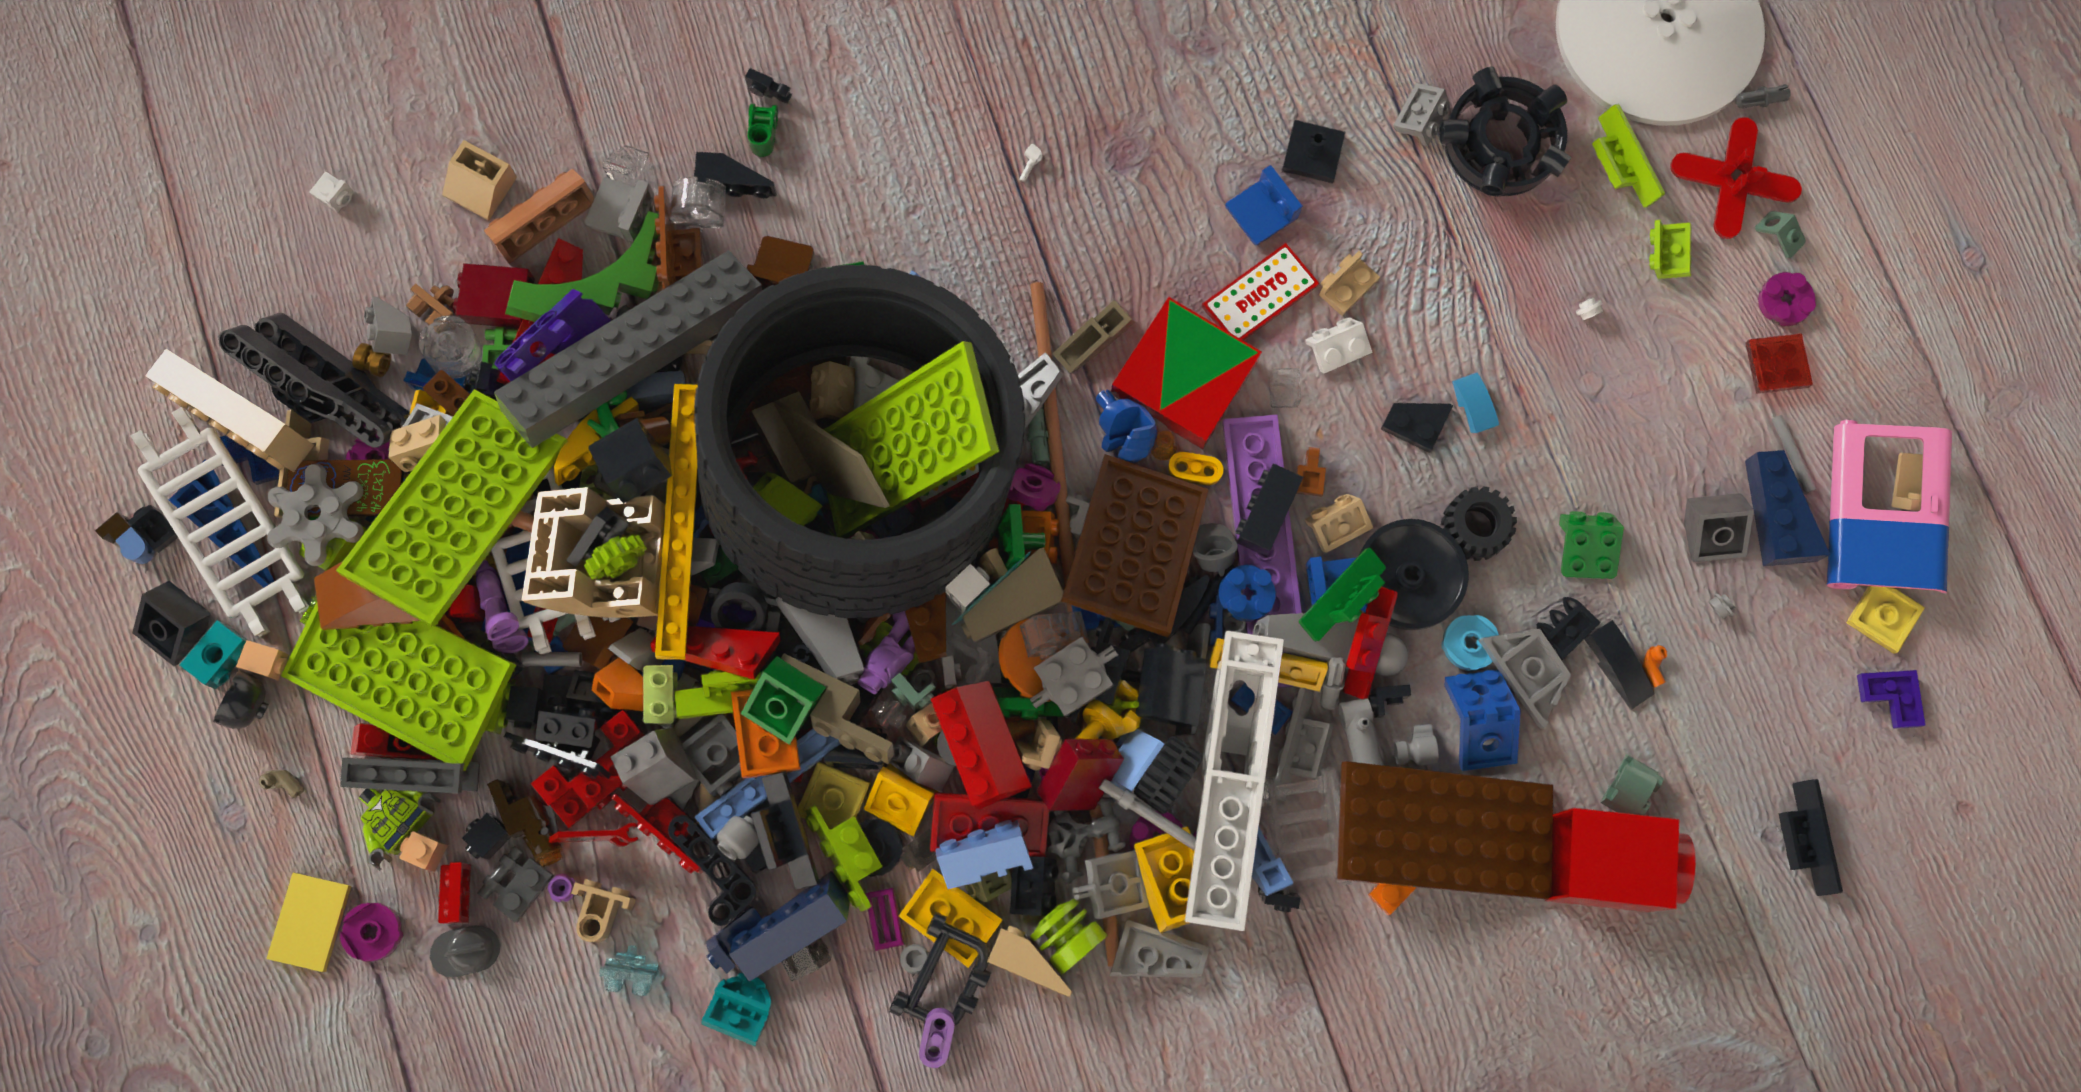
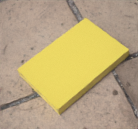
(309, 922)

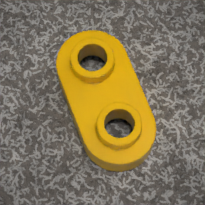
(1195, 468)

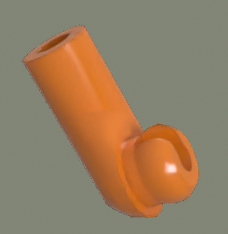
(1652, 662)

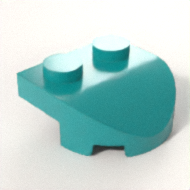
(739, 1008)

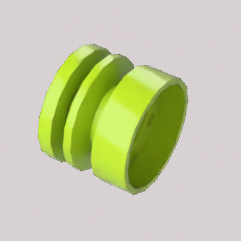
(1068, 935)

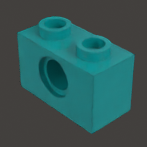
(201, 659)

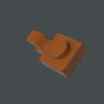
(1313, 475)

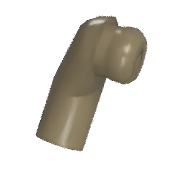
(281, 779)

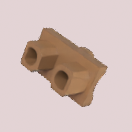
(422, 301)

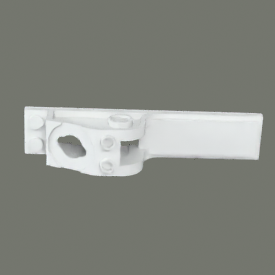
(1233, 800)

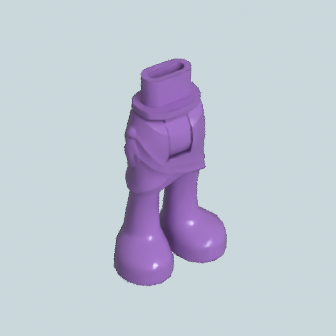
(500, 624)
(888, 658)

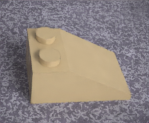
(1023, 959)

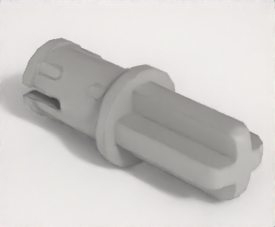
(1333, 683)

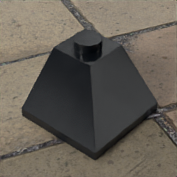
(853, 758)

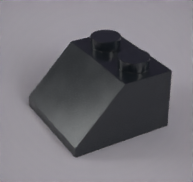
(631, 460)
(170, 622)

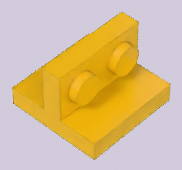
(899, 799)

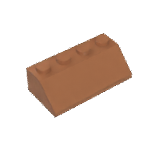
(540, 215)

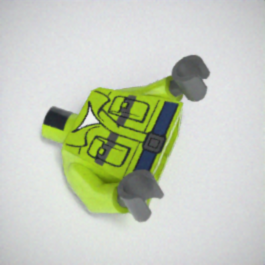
(391, 819)

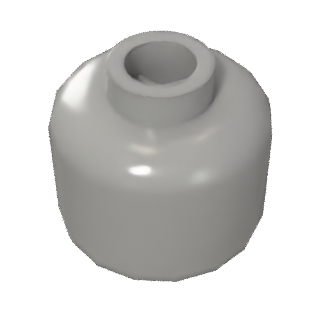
(738, 837)

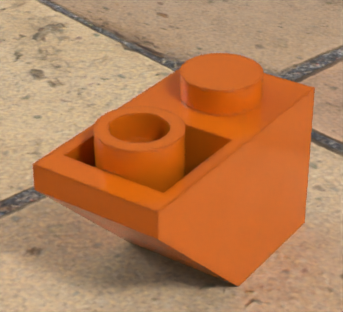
(619, 686)

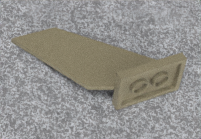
(807, 451)

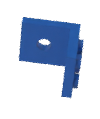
(1485, 718)

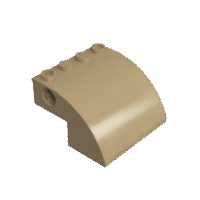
(559, 586)

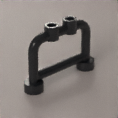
(978, 977)

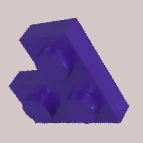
(1901, 691)

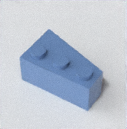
(983, 854)

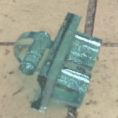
(629, 967)

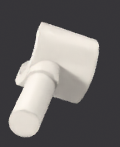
(1034, 155)

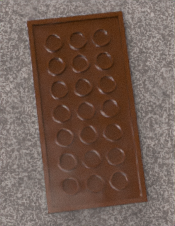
(1445, 831)

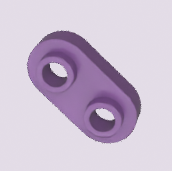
(936, 1036)

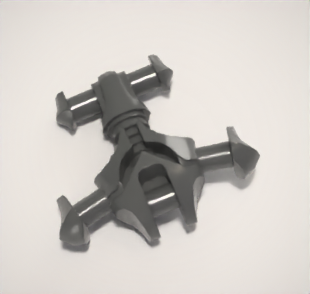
(1070, 834)

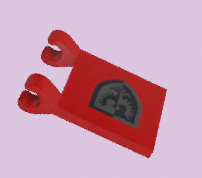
(596, 835)

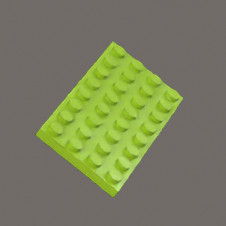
(916, 435)
(450, 511)
(405, 680)

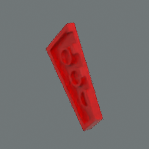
(729, 649)

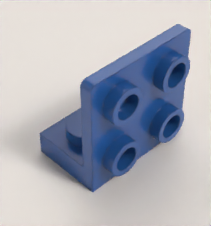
(1264, 207)
(1324, 574)

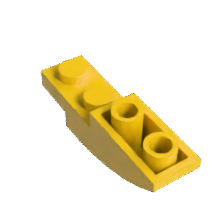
(575, 453)

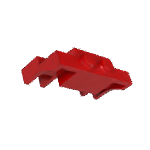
(582, 794)

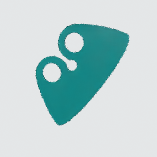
(992, 587)

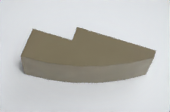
(1094, 337)

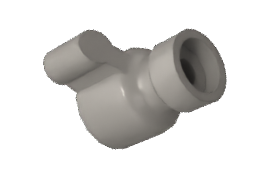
(1422, 749)

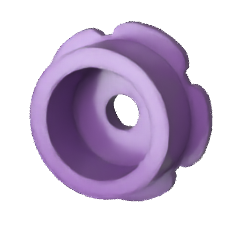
(554, 888)

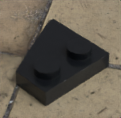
(1417, 422)

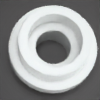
(1589, 308)

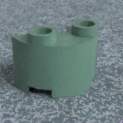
(1632, 787)

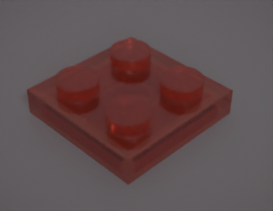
(1779, 363)

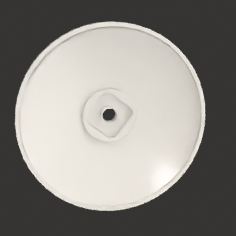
(1658, 67)

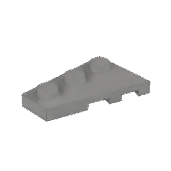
(1037, 384)
(1156, 954)

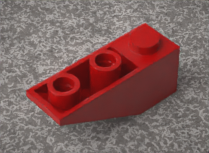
(375, 742)

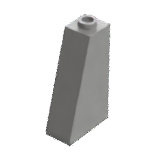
(828, 641)
(1297, 642)

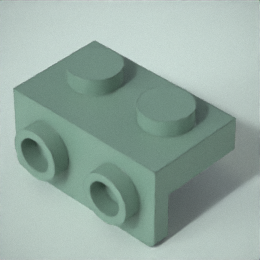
(908, 695)

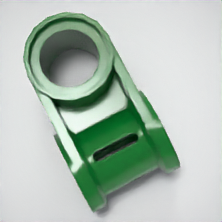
(762, 124)

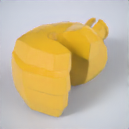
(1107, 723)

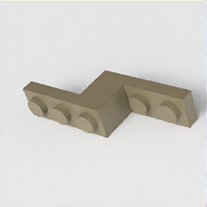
(835, 710)

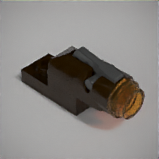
(530, 819)

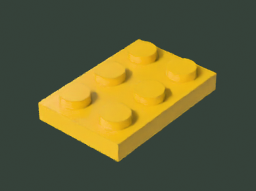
(961, 912)

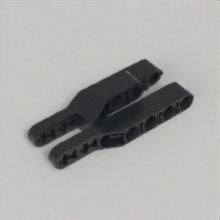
(313, 377)

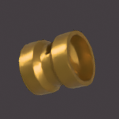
(375, 362)

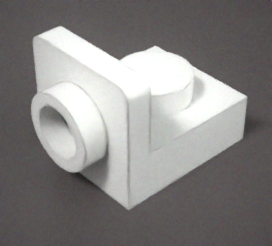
(332, 192)

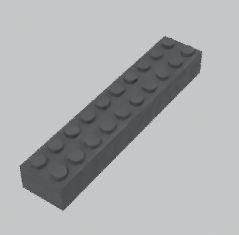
(626, 349)

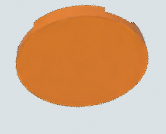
(1017, 665)

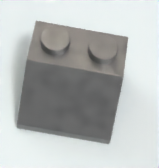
(1718, 527)
(654, 766)

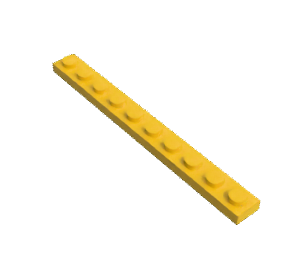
(678, 529)

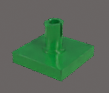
(1013, 540)

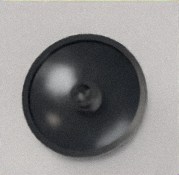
(1423, 569)

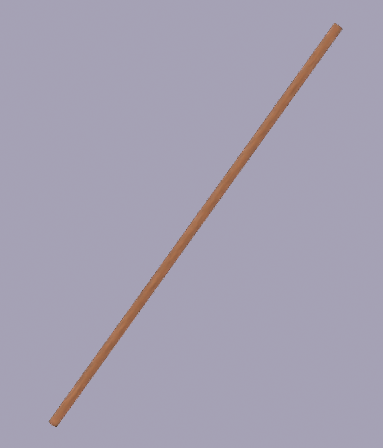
(1066, 543)

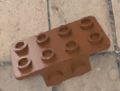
(678, 249)

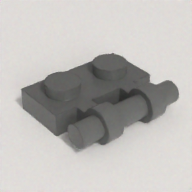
(522, 889)

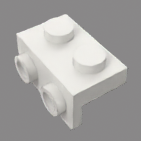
(1339, 344)

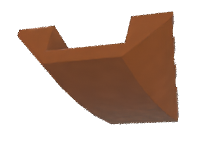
(349, 605)

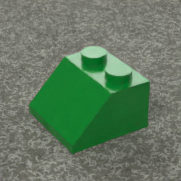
(782, 700)

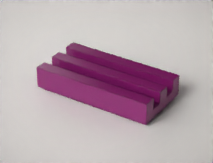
(889, 943)

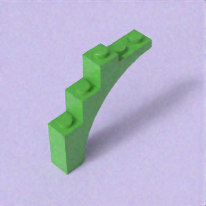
(629, 275)

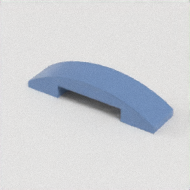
(1267, 870)

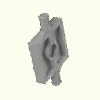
(1073, 676)
(1114, 885)

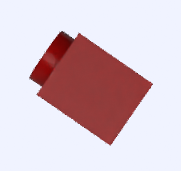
(1620, 861)

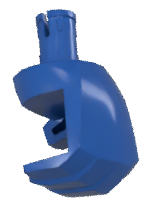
(1126, 426)

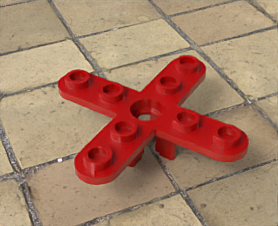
(1733, 193)

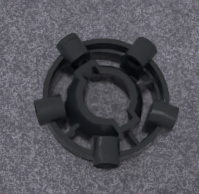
(1492, 96)

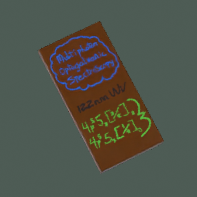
(377, 477)

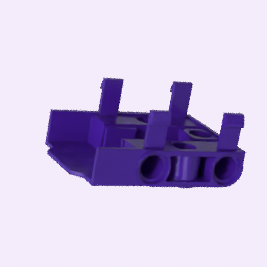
(555, 331)

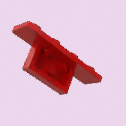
(1368, 643)
(656, 820)

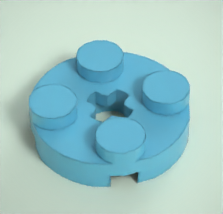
(1455, 645)

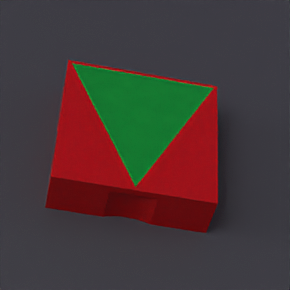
(1186, 372)

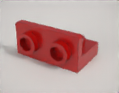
(454, 893)

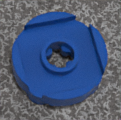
(1259, 583)

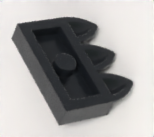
(1568, 629)

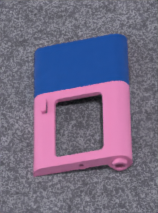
(1889, 545)

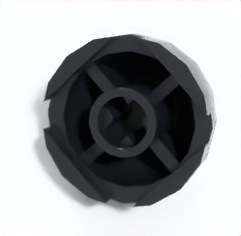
(242, 702)

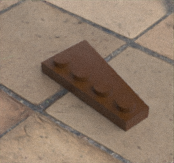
(928, 628)

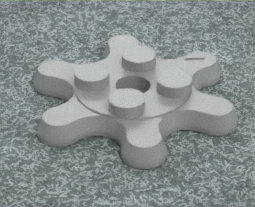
(331, 523)

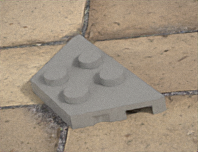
(1530, 670)

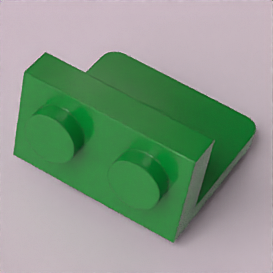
(1591, 545)

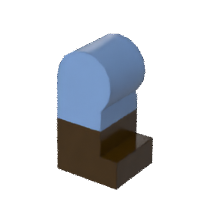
(131, 542)

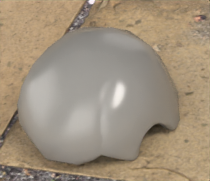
(1392, 656)

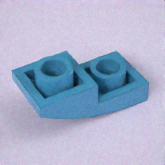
(1475, 399)

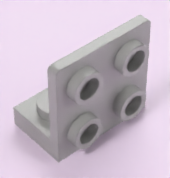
(620, 208)

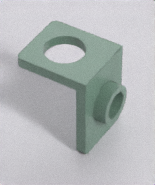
(1787, 231)

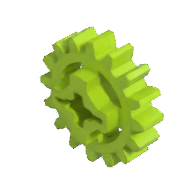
(615, 557)

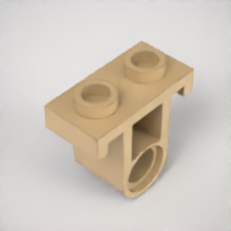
(600, 906)

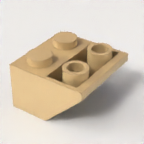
(477, 180)

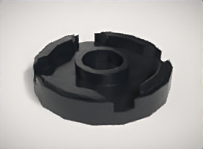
(885, 843)

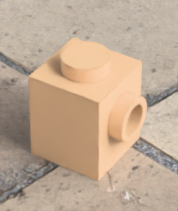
(422, 851)

